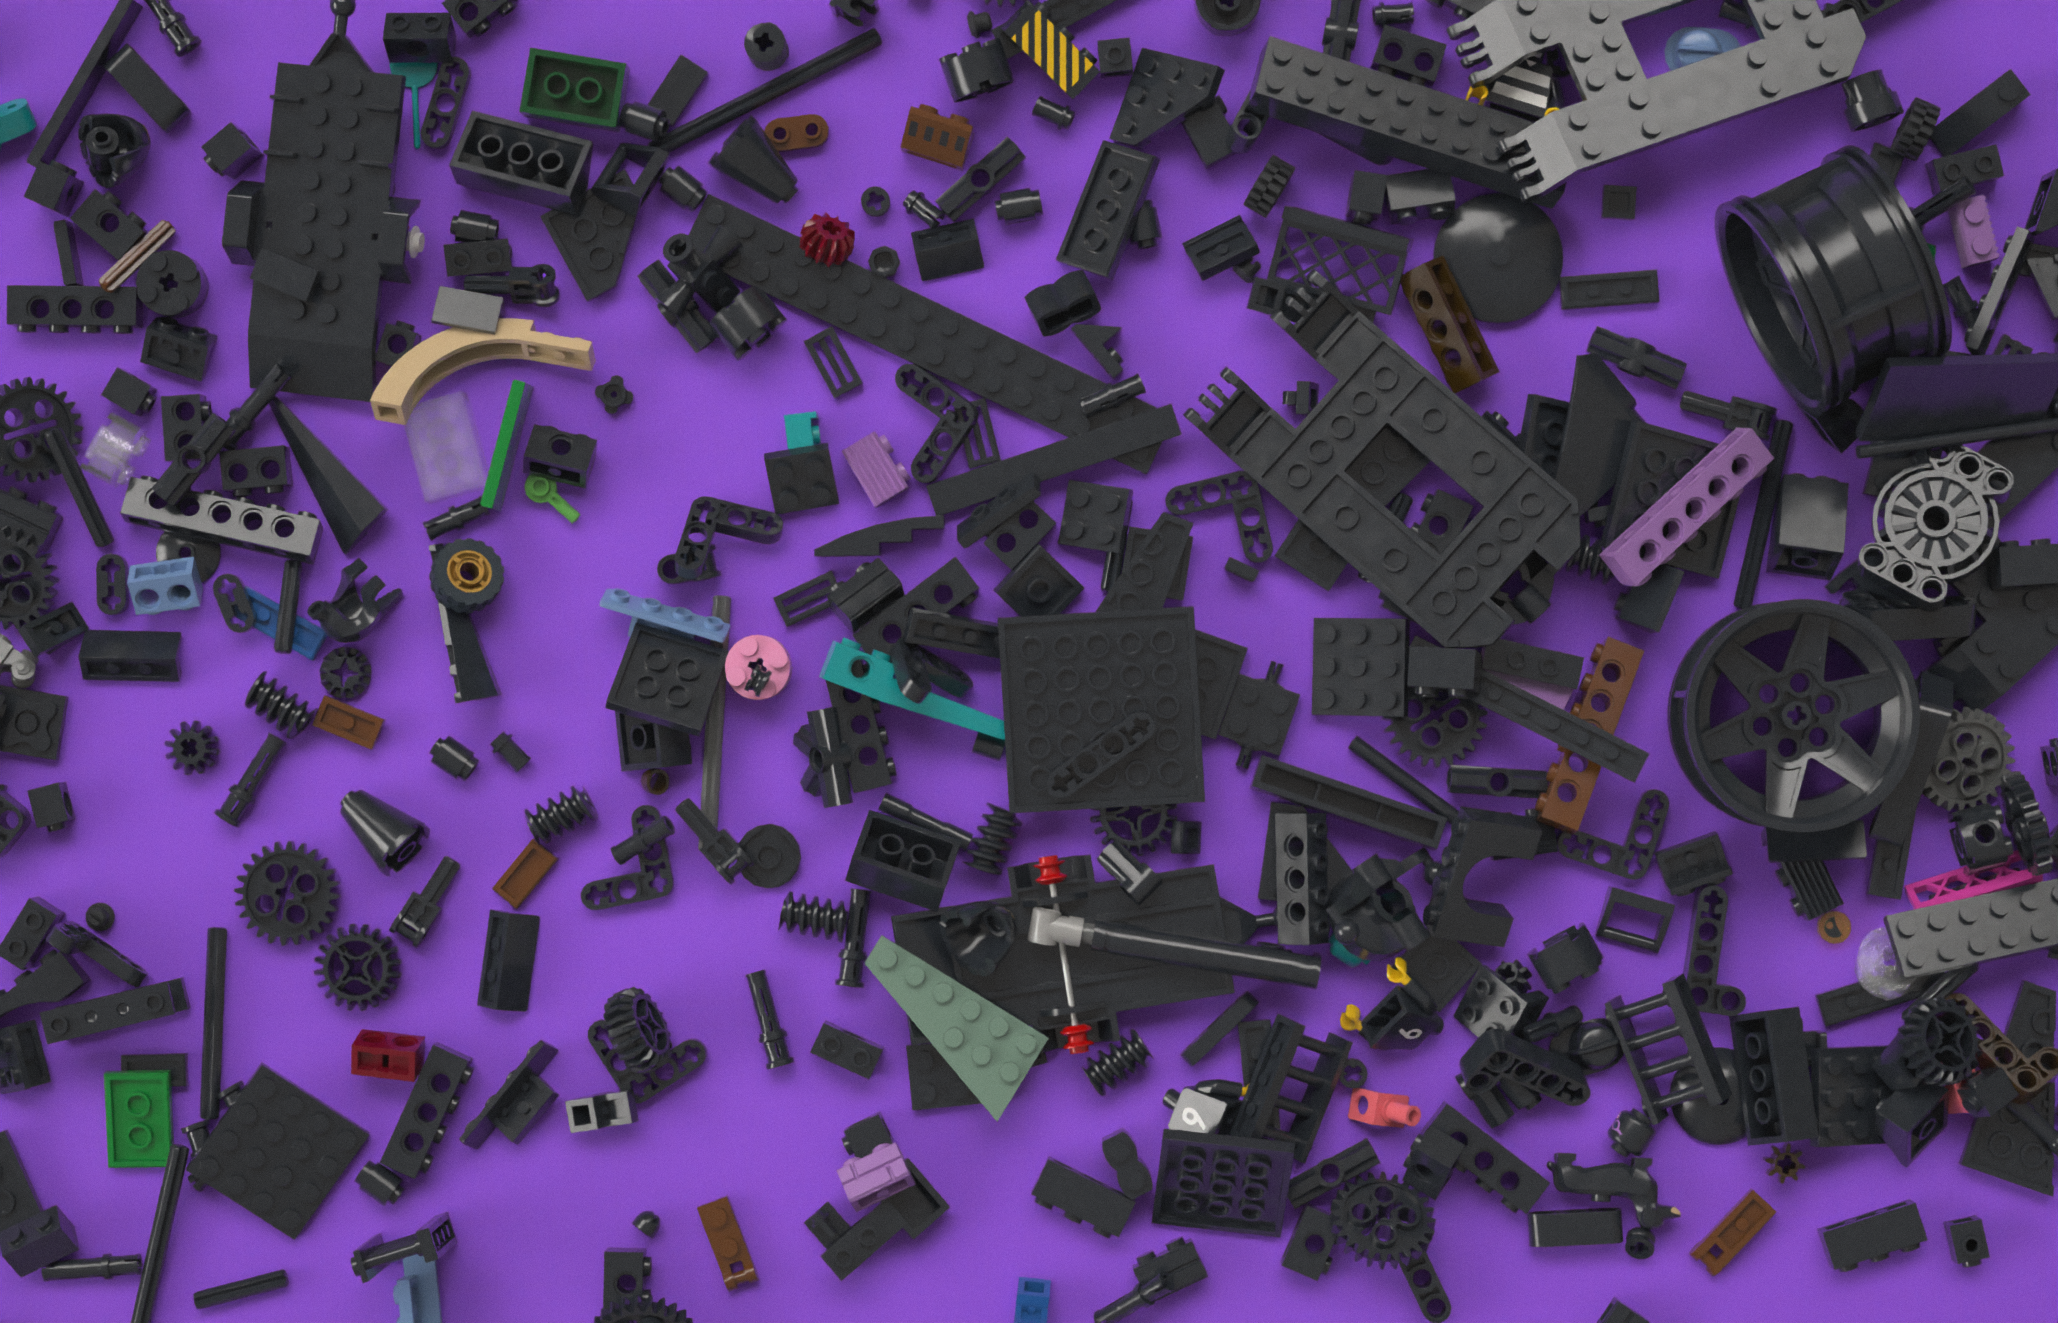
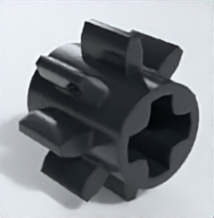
(1515, 975)

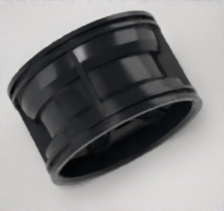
(1832, 278)
(1867, 775)

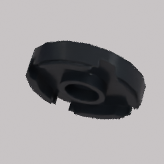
(775, 855)

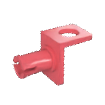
(1384, 1109)

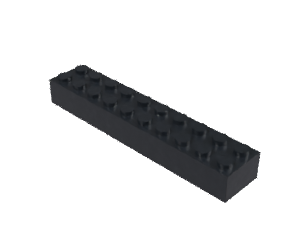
(1389, 116)

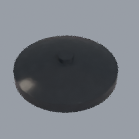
(1501, 256)

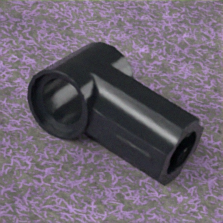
(1135, 879)
(1490, 1104)

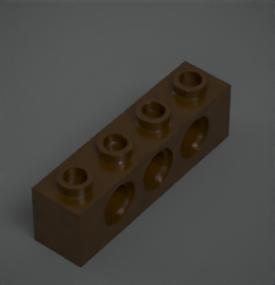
(1448, 324)

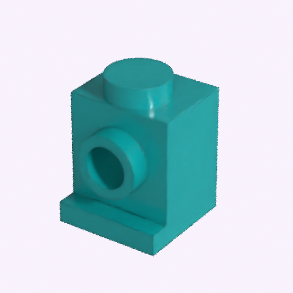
(801, 431)

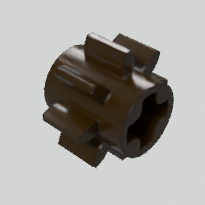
(1779, 1154)

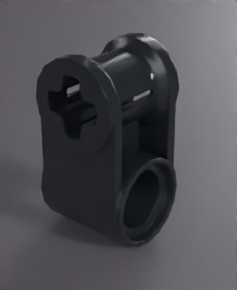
(710, 572)

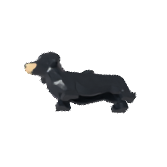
(1614, 1180)

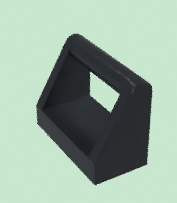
(631, 198)
(1639, 901)

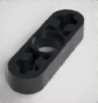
(447, 129)
(1219, 1028)

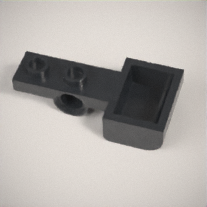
(909, 1209)

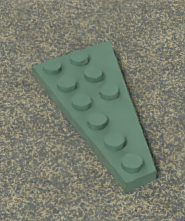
(972, 1034)

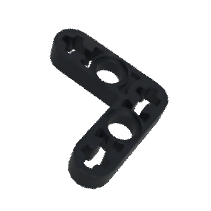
(947, 423)
(1239, 503)
(718, 522)
(918, 667)
(1621, 853)
(641, 879)
(74, 938)
(624, 1077)

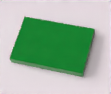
(138, 1118)

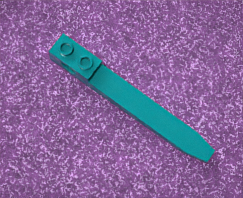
(881, 685)

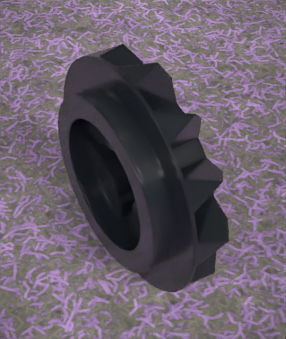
(356, 661)

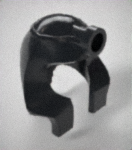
(346, 616)

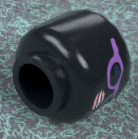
(1631, 1133)

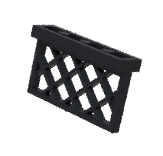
(1344, 231)

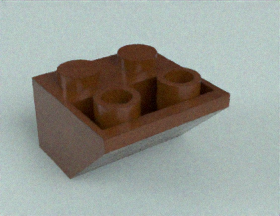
(937, 137)

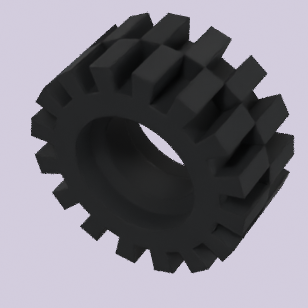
(1915, 129)
(1269, 186)

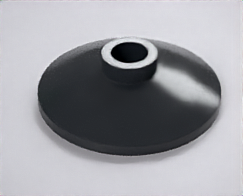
(206, 553)

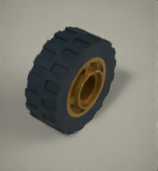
(475, 559)

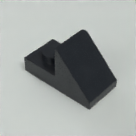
(1094, 339)
(53, 630)

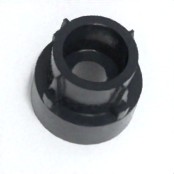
(1870, 101)

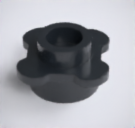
(623, 396)

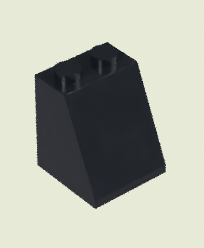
(1808, 527)

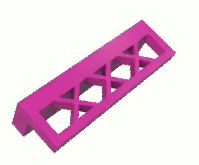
(1939, 884)

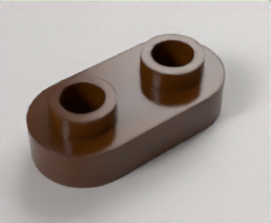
(796, 134)

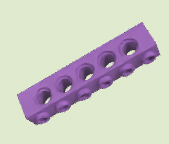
(1623, 553)

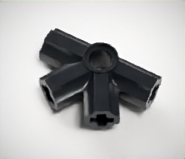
(827, 757)

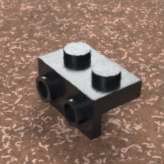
(1693, 864)

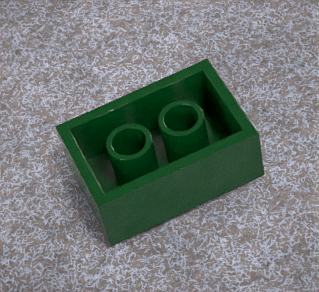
(574, 89)

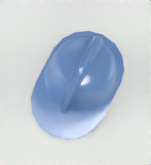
(1697, 44)

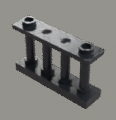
(115, 1010)
(1688, 1026)
(1270, 1075)
(429, 1241)

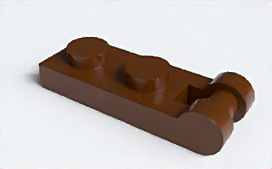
(1733, 1232)
(727, 1242)

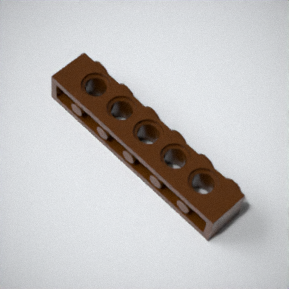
(1625, 662)

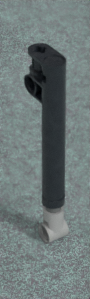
(1262, 962)

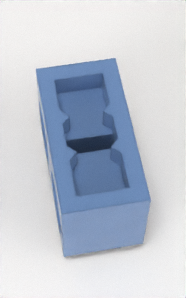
(163, 579)

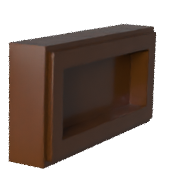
(525, 873)

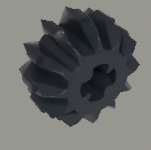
(203, 746)

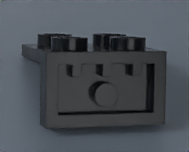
(1497, 1005)

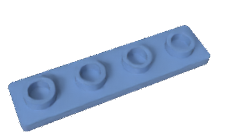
(663, 617)
(418, 1292)

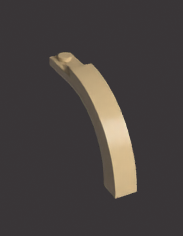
(458, 348)

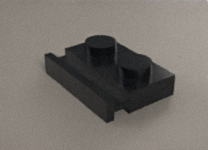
(1221, 248)

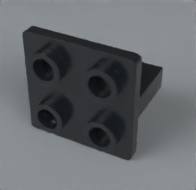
(21, 1058)

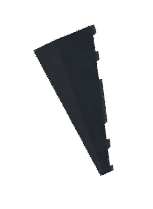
(341, 496)
(466, 653)

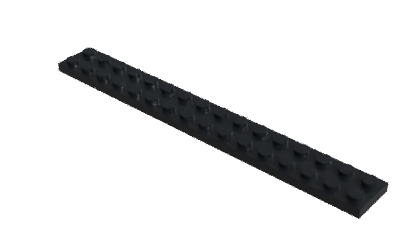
(914, 328)

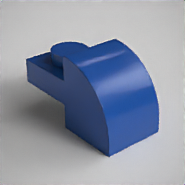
(1032, 1300)

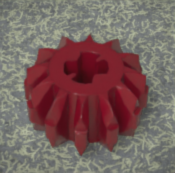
(827, 239)

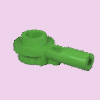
(545, 490)

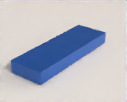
(307, 635)

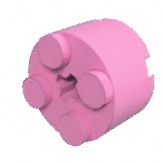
(750, 650)

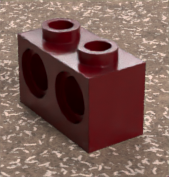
(388, 1055)

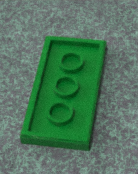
(506, 445)

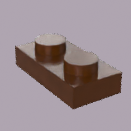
(348, 722)

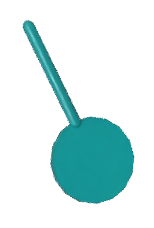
(416, 76)

